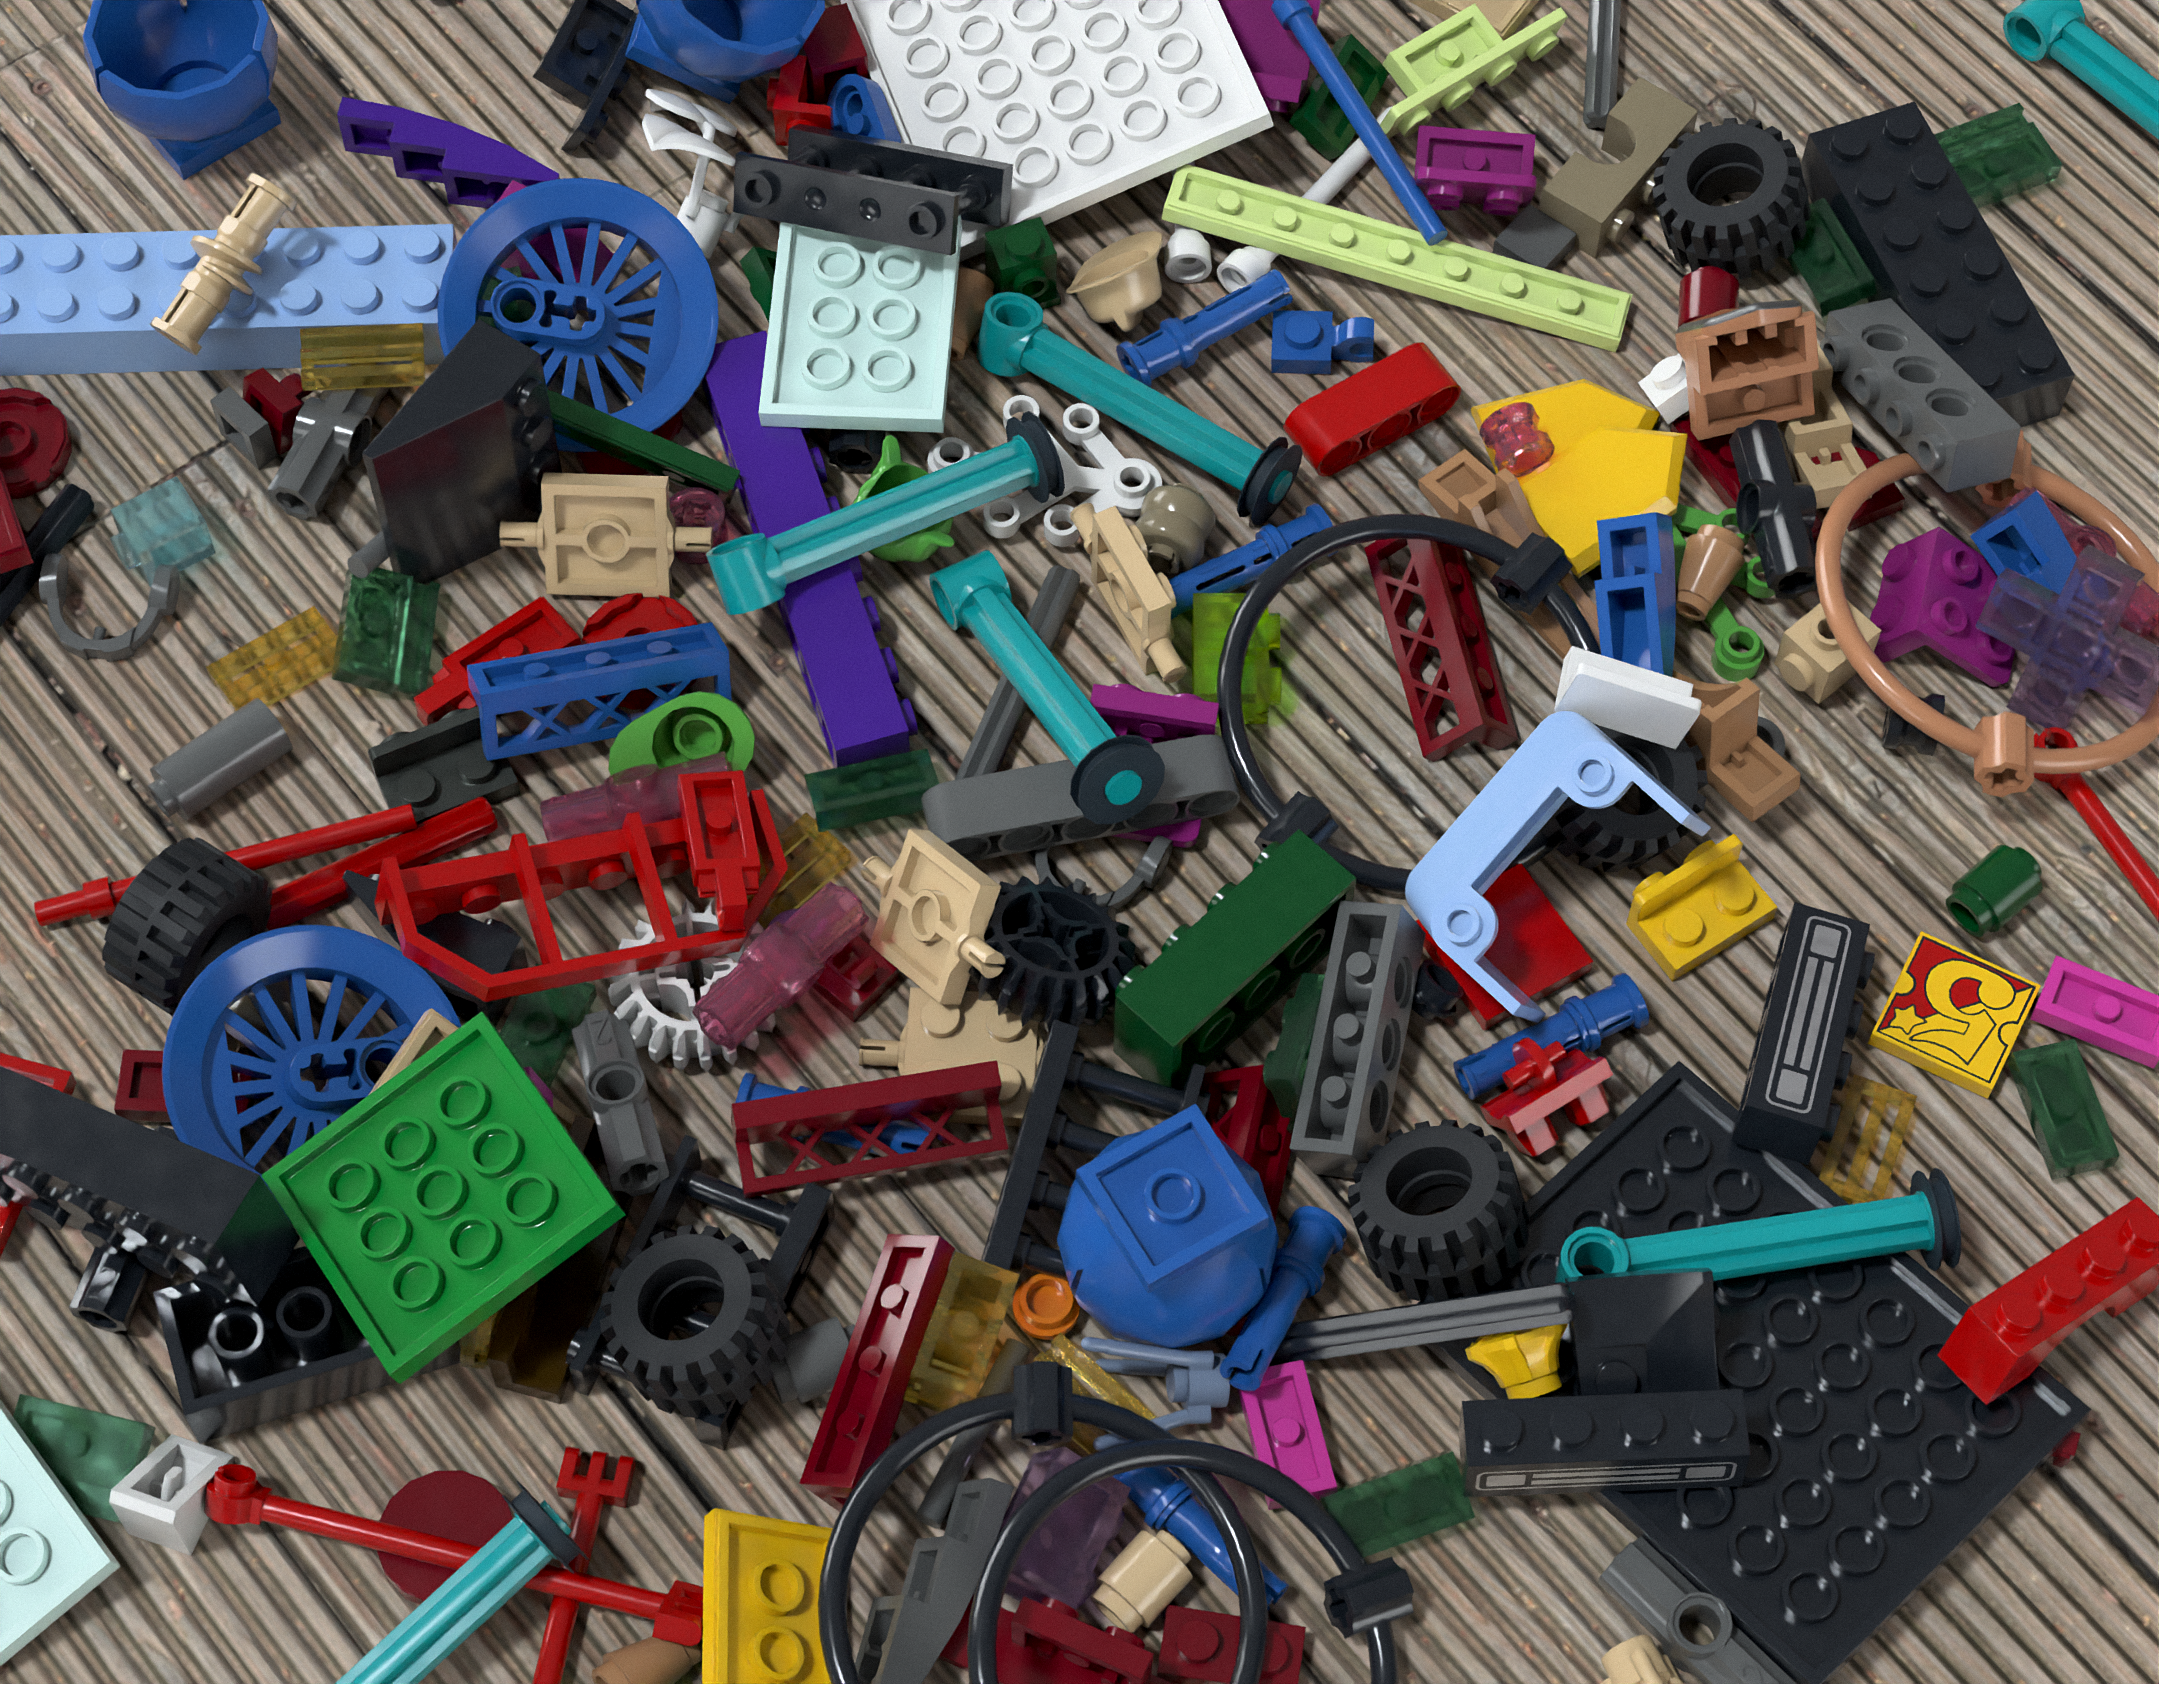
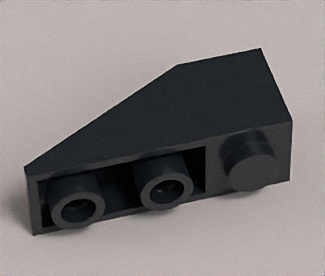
(485, 944)

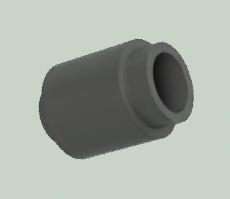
(811, 1361)

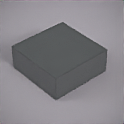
(1535, 239)
(244, 428)

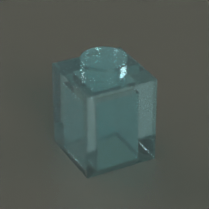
(160, 529)

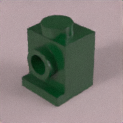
(1023, 261)

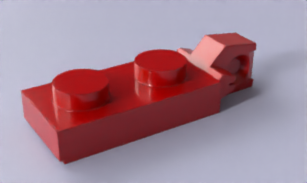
(526, 632)
(720, 842)

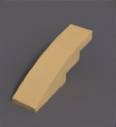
(1820, 436)

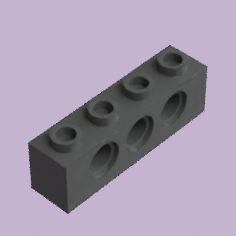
(1920, 395)
(1357, 1037)

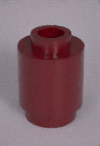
(1706, 292)

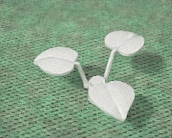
(701, 211)

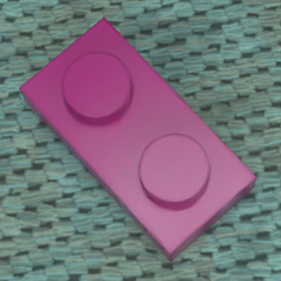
(2100, 1011)
(1287, 1428)

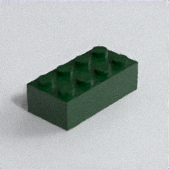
(1230, 962)

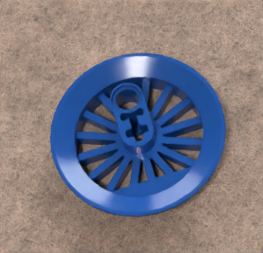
(683, 310)
(197, 1056)

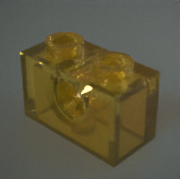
(960, 1334)

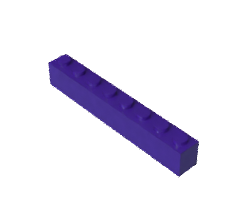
(824, 611)

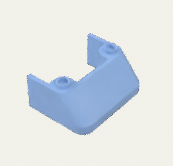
(1556, 762)

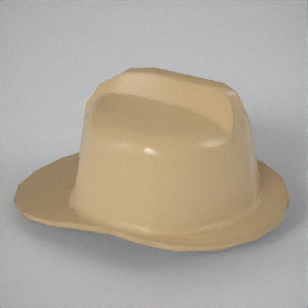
(1121, 280)

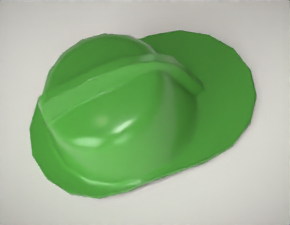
(685, 731)

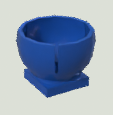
(720, 41)
(186, 73)
(1168, 1235)

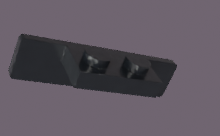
(588, 62)

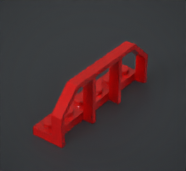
(545, 872)

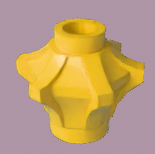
(1521, 1360)

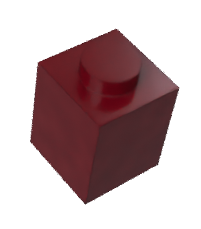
(833, 52)

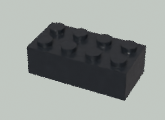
(269, 1360)

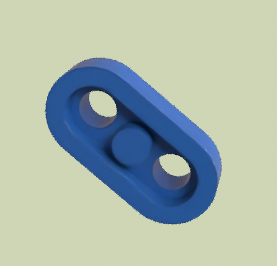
(862, 108)

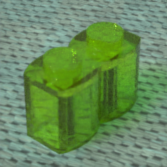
(1260, 682)

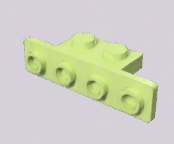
(1454, 59)

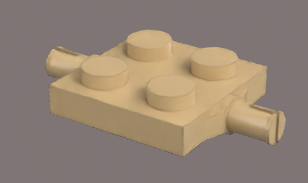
(606, 534)
(1131, 589)
(934, 916)
(962, 1035)

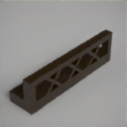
(537, 1331)

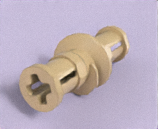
(223, 263)

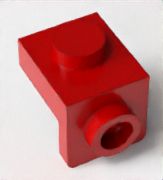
(789, 101)

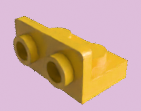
(1698, 907)

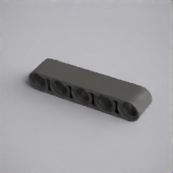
(1035, 810)

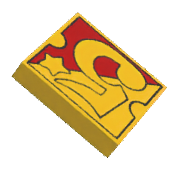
(1954, 1014)

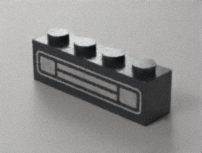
(1803, 1033)
(1603, 1443)

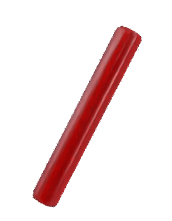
(410, 847)

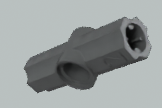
(325, 440)
(620, 1103)
(1665, 1599)

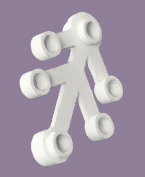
(1103, 482)

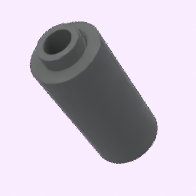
(218, 760)

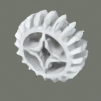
(668, 987)

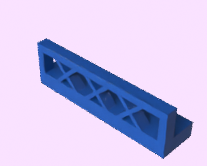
(588, 674)

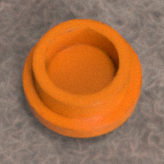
(1045, 1307)

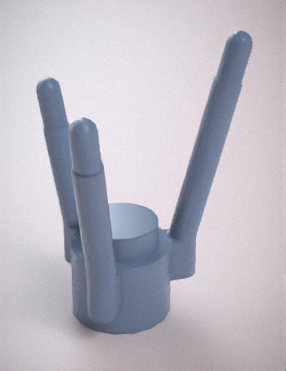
(1189, 1375)

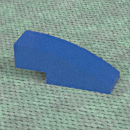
(2027, 542)
(1637, 591)

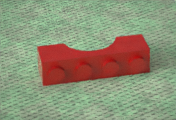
(2034, 1312)

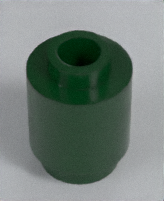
(1995, 890)

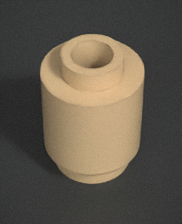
(1142, 1580)

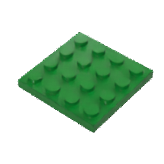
(442, 1197)

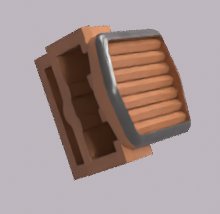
(1749, 366)

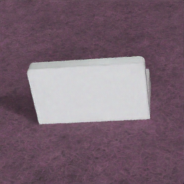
(1626, 697)

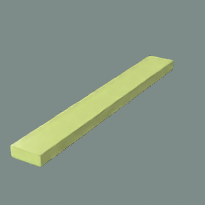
(1397, 257)

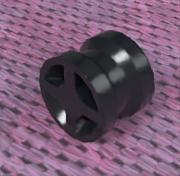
(1899, 731)

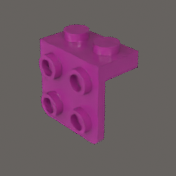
(1270, 51)
(1475, 169)
(1934, 598)
(1157, 720)

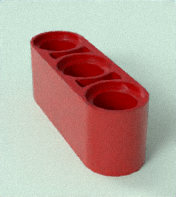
(1372, 409)

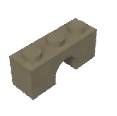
(1602, 198)

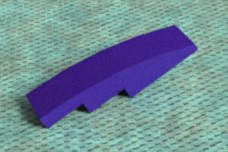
(438, 151)

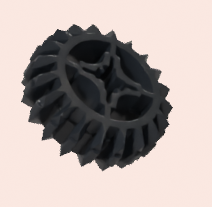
(1058, 954)

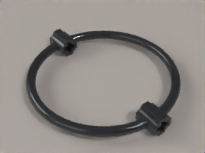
(1522, 582)
(1040, 1415)
(1356, 1601)

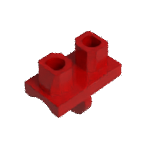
(1540, 1085)

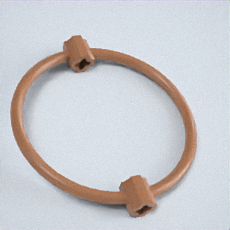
(2003, 742)

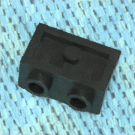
(440, 767)

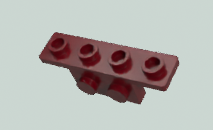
(1053, 1647)

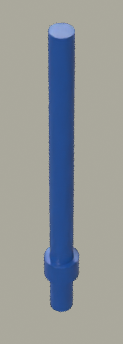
(1296, 16)

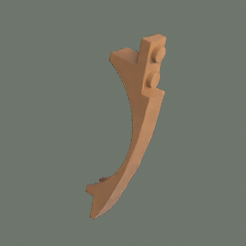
(1726, 730)

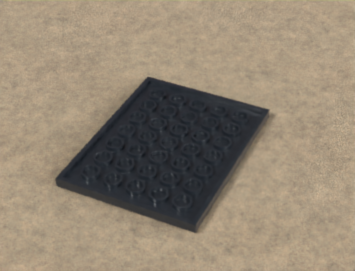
(1857, 1432)

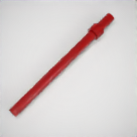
(102, 895)

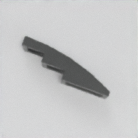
(912, 1628)

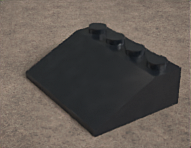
(463, 456)

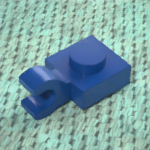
(1307, 341)

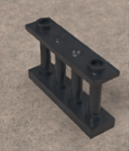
(873, 188)
(1047, 1128)
(801, 1235)

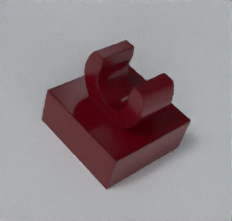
(276, 403)
(856, 978)

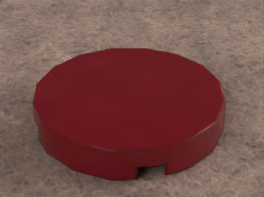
(32, 441)
(446, 1506)

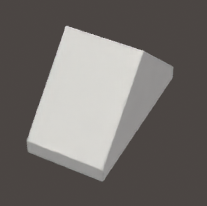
(167, 1493)

